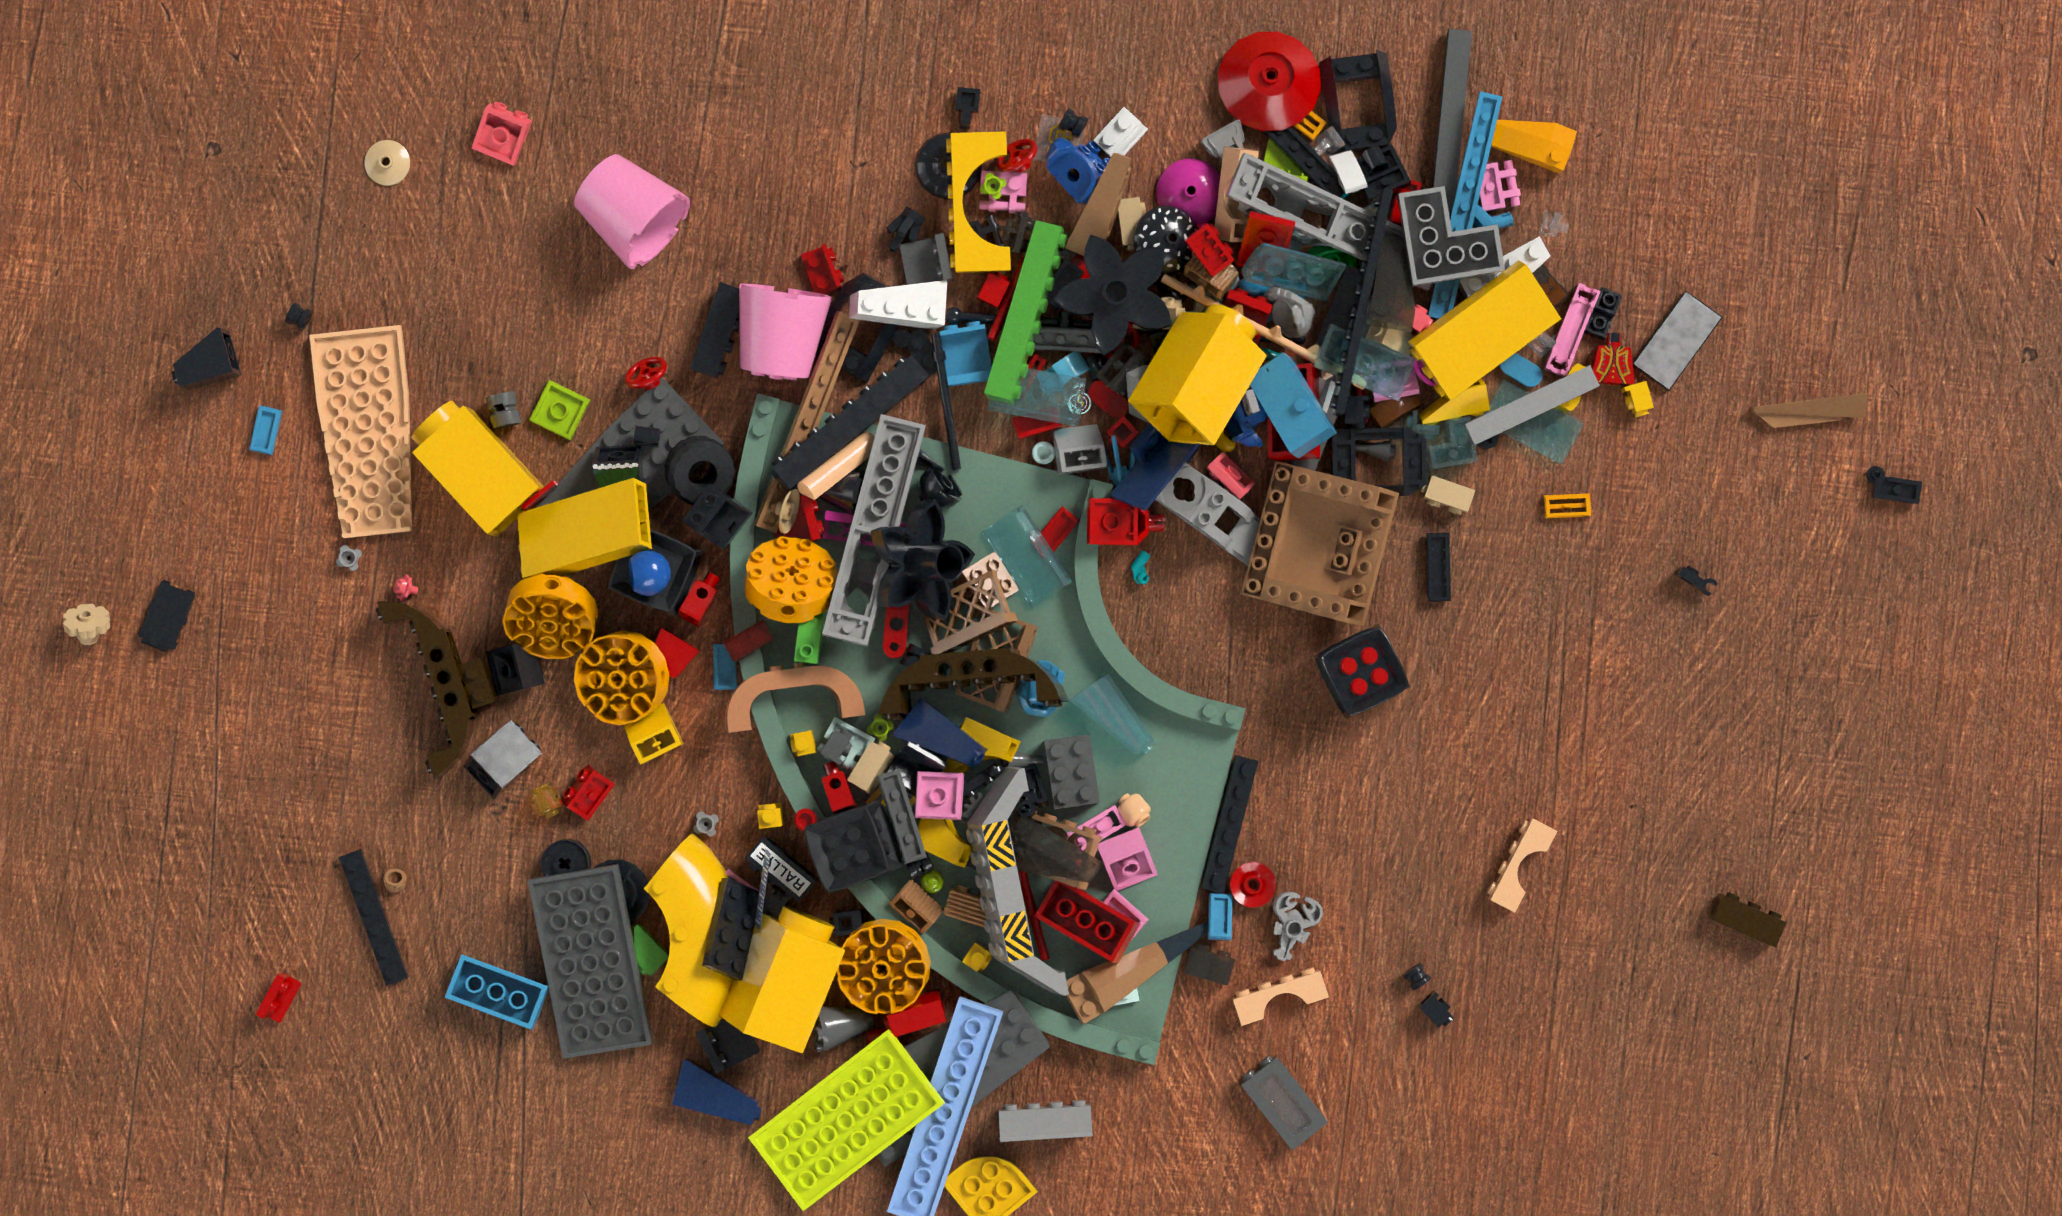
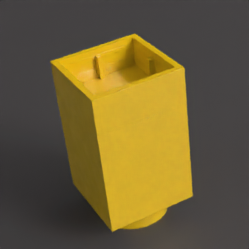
(1199, 375)
(474, 466)
(784, 979)

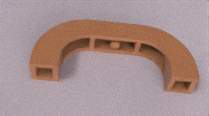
(842, 687)

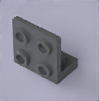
(926, 260)

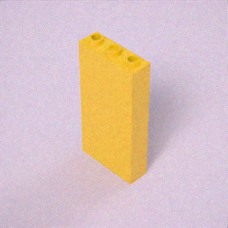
(1483, 330)
(585, 530)

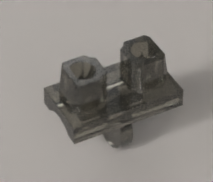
(1015, 230)

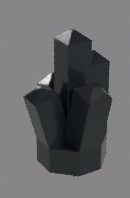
(906, 222)

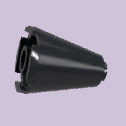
(845, 492)

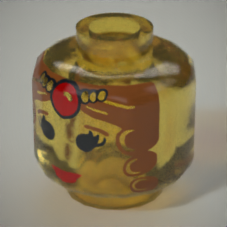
(545, 801)

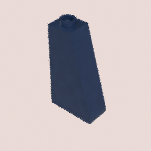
(939, 735)
(710, 1094)

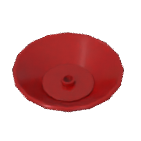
(1264, 101)

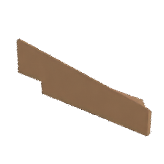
(1103, 204)
(1812, 411)

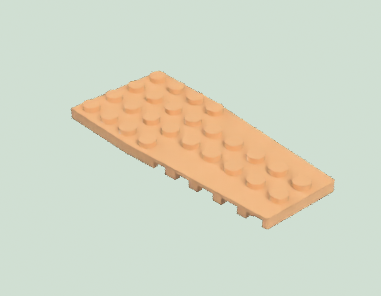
(366, 427)

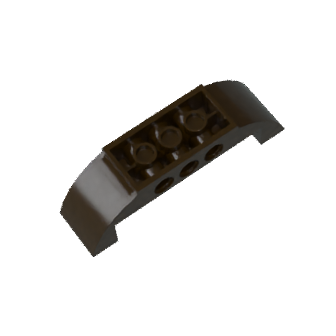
(932, 672)
(457, 717)

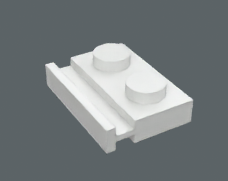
(1120, 133)

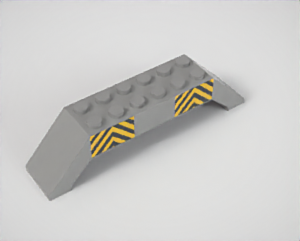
(1000, 883)

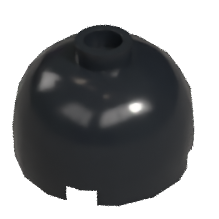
(937, 486)

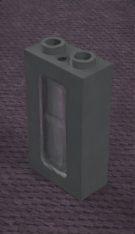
(1283, 1101)

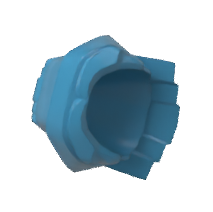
(1027, 693)

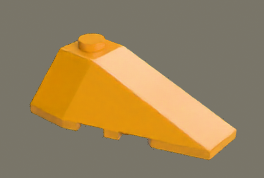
(1535, 142)

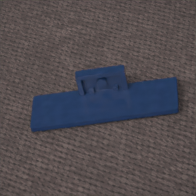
(1155, 467)

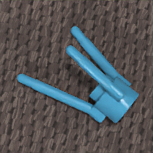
(1117, 473)

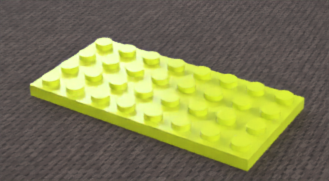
(846, 1120)

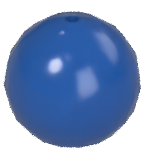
(649, 572)

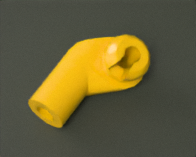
(1225, 443)

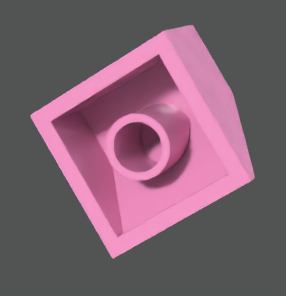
(1127, 859)

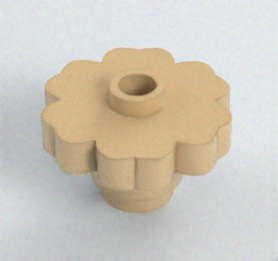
(86, 623)

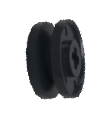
(563, 849)

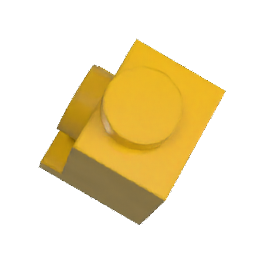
(1638, 398)
(803, 743)
(770, 815)
(977, 957)

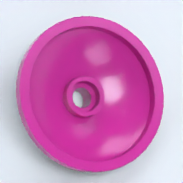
(1190, 173)

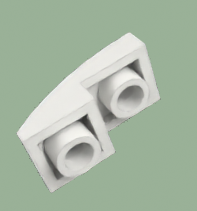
(1348, 172)

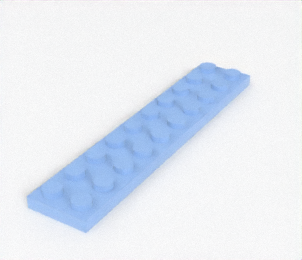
(939, 1134)

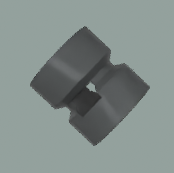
(507, 417)

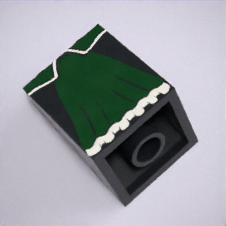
(616, 464)

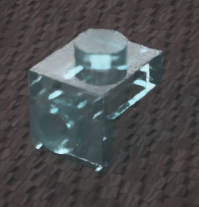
(1427, 431)

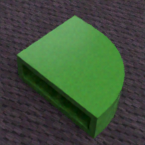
(810, 640)

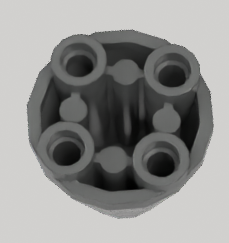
(839, 1025)

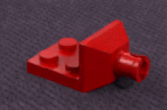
(1119, 523)

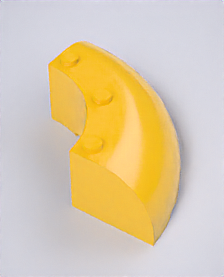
(687, 894)

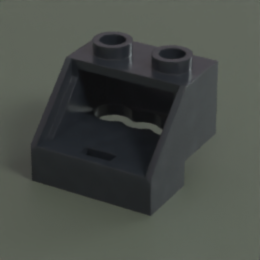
(715, 514)

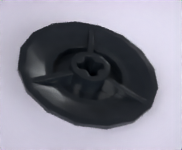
(633, 886)

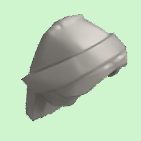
(1290, 312)

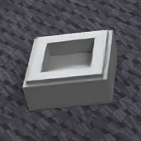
(1250, 403)

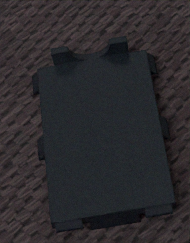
(166, 617)

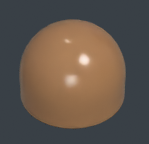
(394, 887)

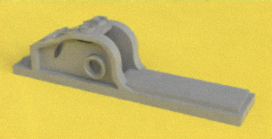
(1348, 222)
(878, 505)
(1207, 508)

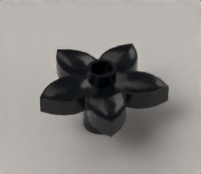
(1116, 293)
(920, 562)

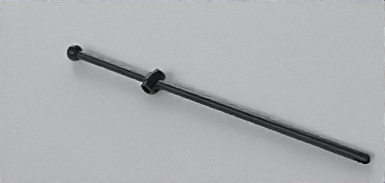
(1065, 319)

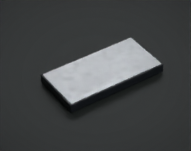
(1676, 340)

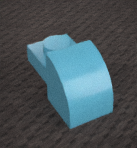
(1071, 365)

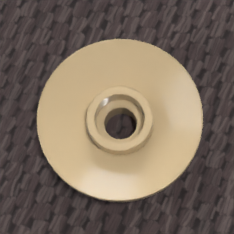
(397, 168)
(788, 510)

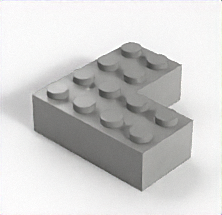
(1437, 252)

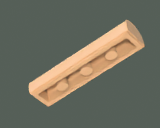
(837, 466)

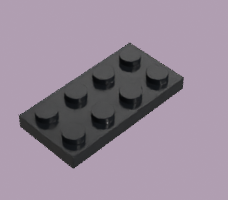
(731, 929)

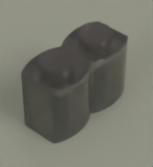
(1209, 965)

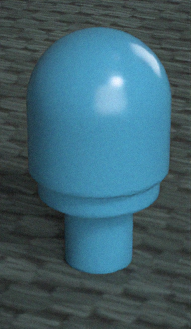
(1252, 288)

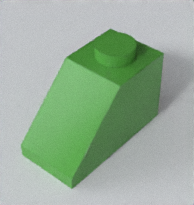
(649, 951)

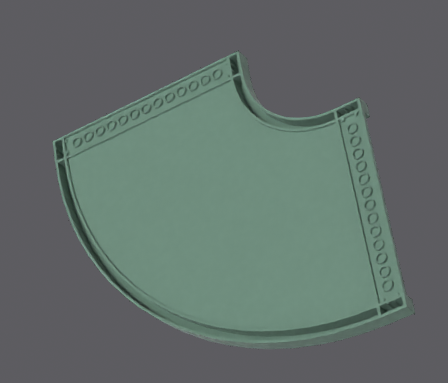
(1177, 778)

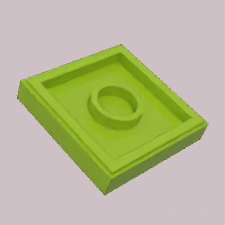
(559, 410)

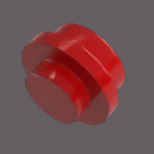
(804, 817)

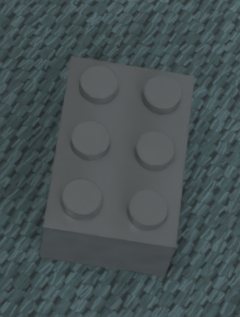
(1072, 771)

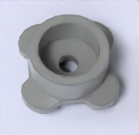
(355, 554)
(701, 828)

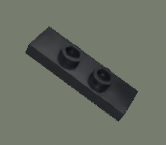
(1438, 567)

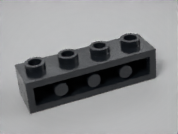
(718, 333)

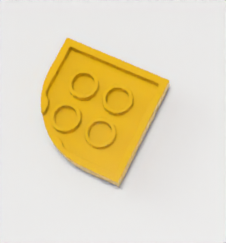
(989, 1186)

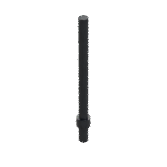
(938, 357)

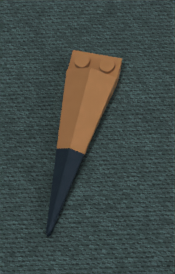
(1106, 984)

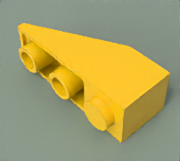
(1470, 402)

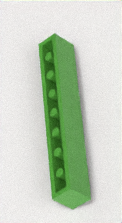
(1025, 312)

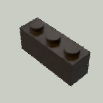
(1748, 919)

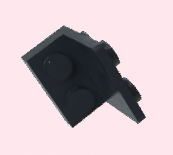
(912, 759)
(726, 1045)

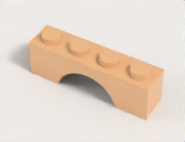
(1229, 219)
(1507, 889)
(1251, 1005)

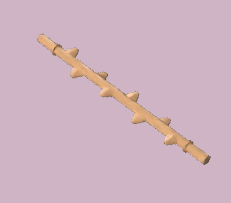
(1272, 334)

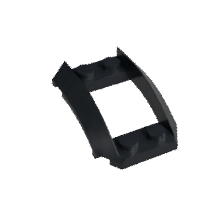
(1355, 69)
(856, 361)
(1413, 455)

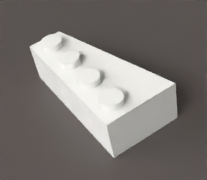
(1532, 254)
(905, 305)

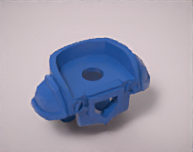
(1064, 156)
(1241, 426)

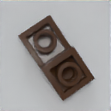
(1390, 411)

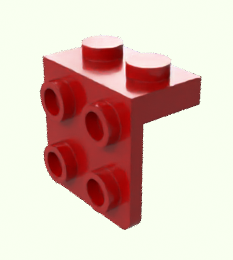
(1254, 309)
(806, 522)

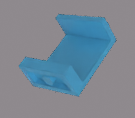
(966, 354)

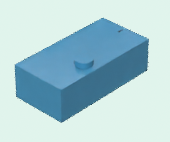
(1291, 405)
(497, 992)

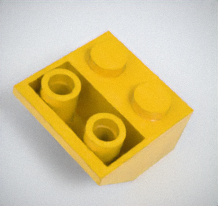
(653, 735)

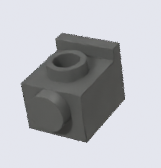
(838, 745)

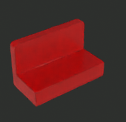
(1028, 427)

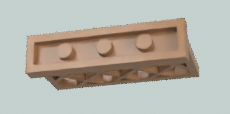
(979, 629)
(1007, 691)

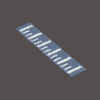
(762, 889)

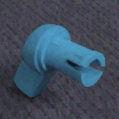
(1483, 219)

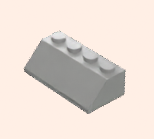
(1045, 1122)

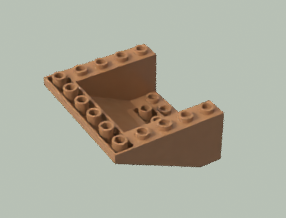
(1320, 543)

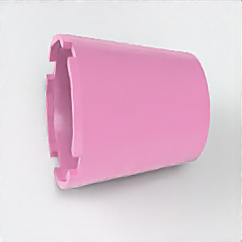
(631, 209)
(780, 330)

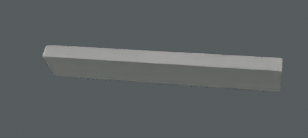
(1532, 405)

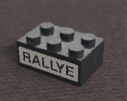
(782, 870)

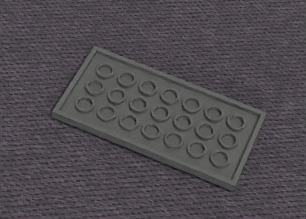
(590, 961)

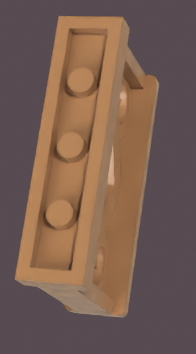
(1058, 828)

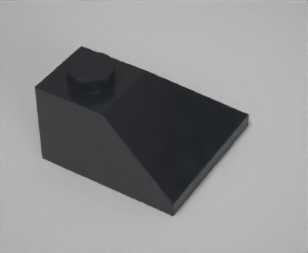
(513, 669)

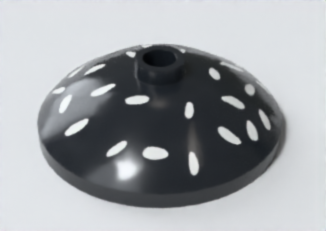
(1153, 233)

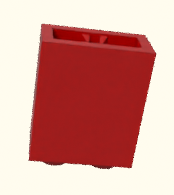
(923, 1013)

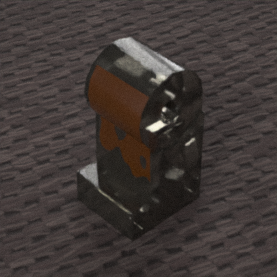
(1550, 286)

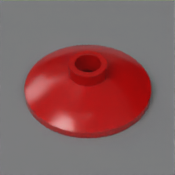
(1261, 893)

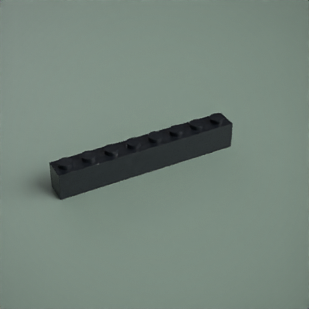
(850, 423)

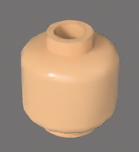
(1134, 810)

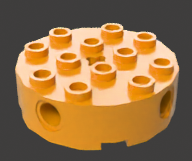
(790, 579)
(550, 616)
(642, 681)
(889, 988)

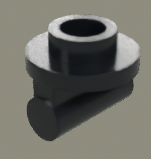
(1095, 364)

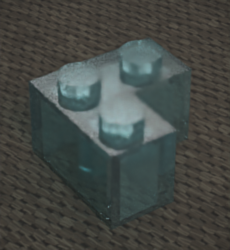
(1457, 451)

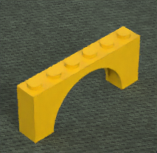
(967, 154)
(940, 835)

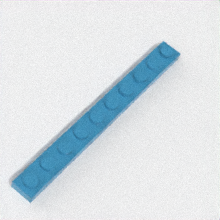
(1468, 189)

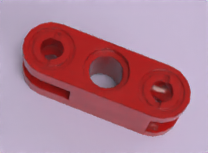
(892, 636)

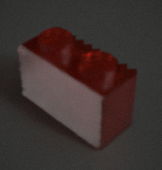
(748, 640)

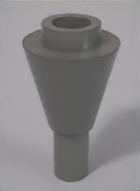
(1381, 450)
(1022, 760)

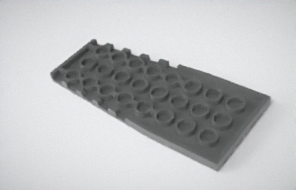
(655, 409)
(1014, 1046)

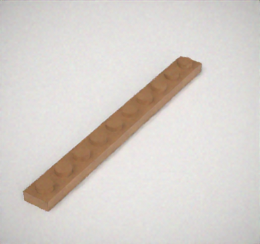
(811, 407)

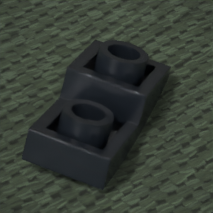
(1603, 313)

